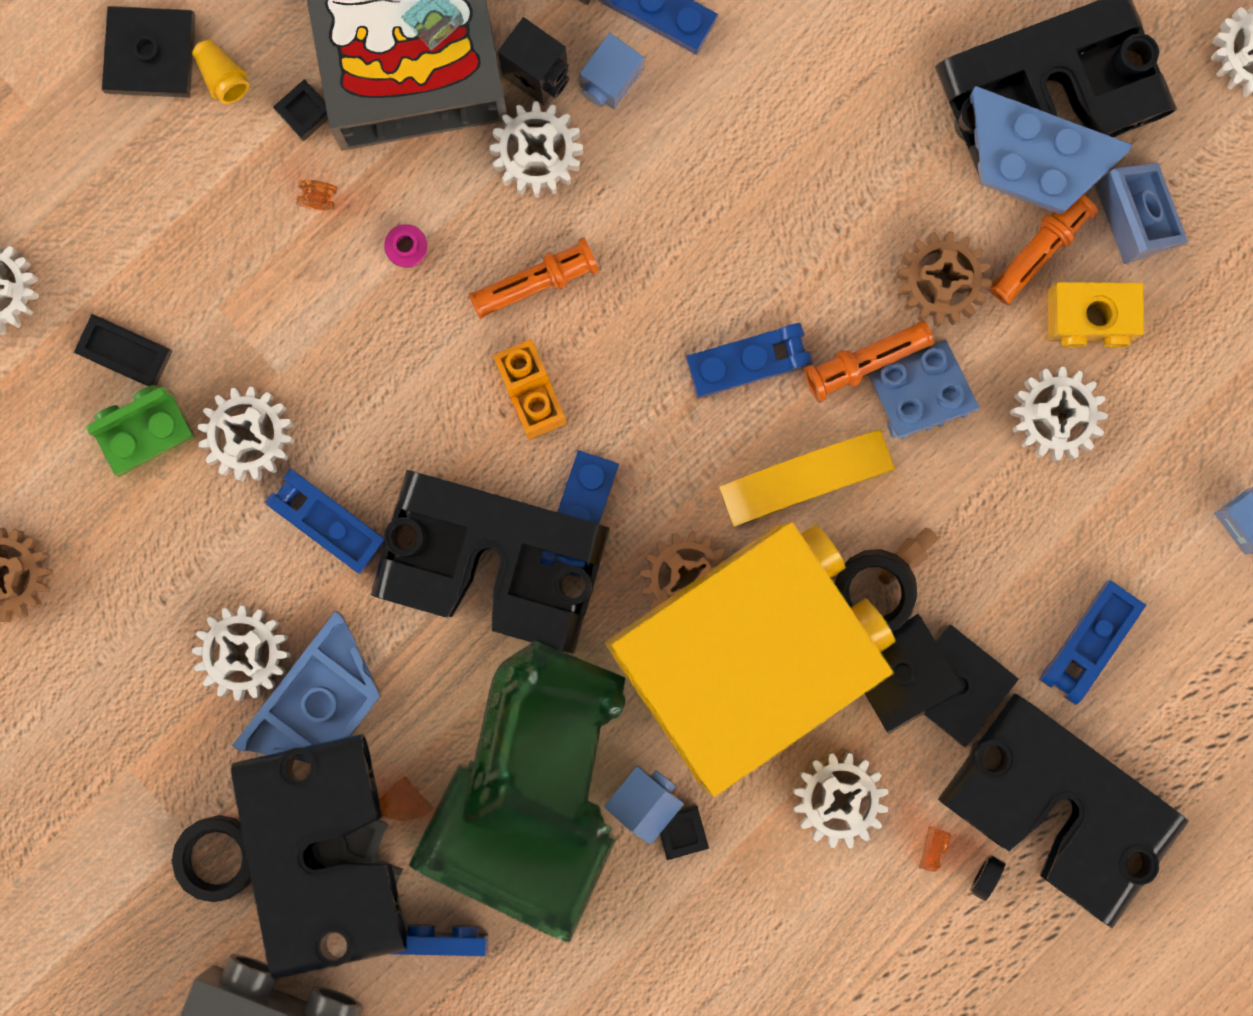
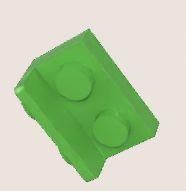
(140, 429)

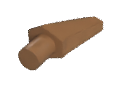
(912, 552)

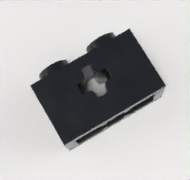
(534, 62)

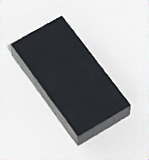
(123, 351)

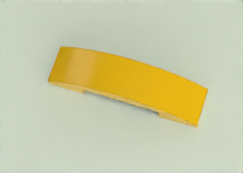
(806, 477)

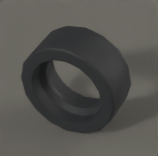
(895, 565)
(182, 860)

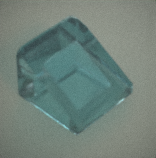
(433, 20)

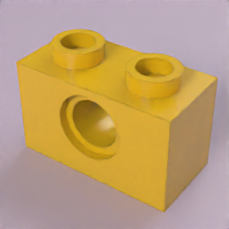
(1119, 302)

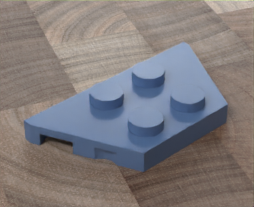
(1038, 153)
(318, 698)

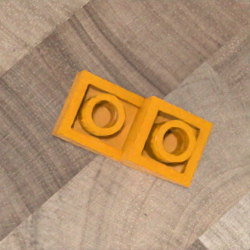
(530, 389)

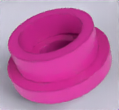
(409, 258)

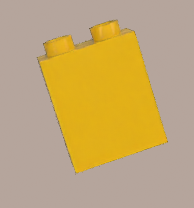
(753, 654)

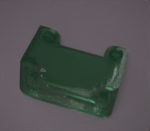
(542, 746)
(515, 874)

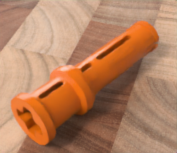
(1055, 233)
(553, 271)
(846, 369)

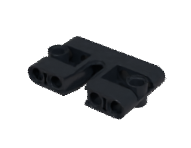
(1080, 52)
(455, 529)
(1108, 815)
(293, 897)

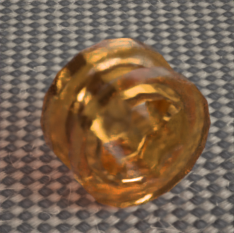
(316, 195)

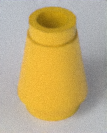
(220, 72)

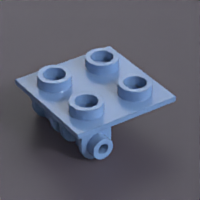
(923, 391)

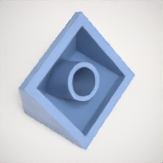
(1140, 211)

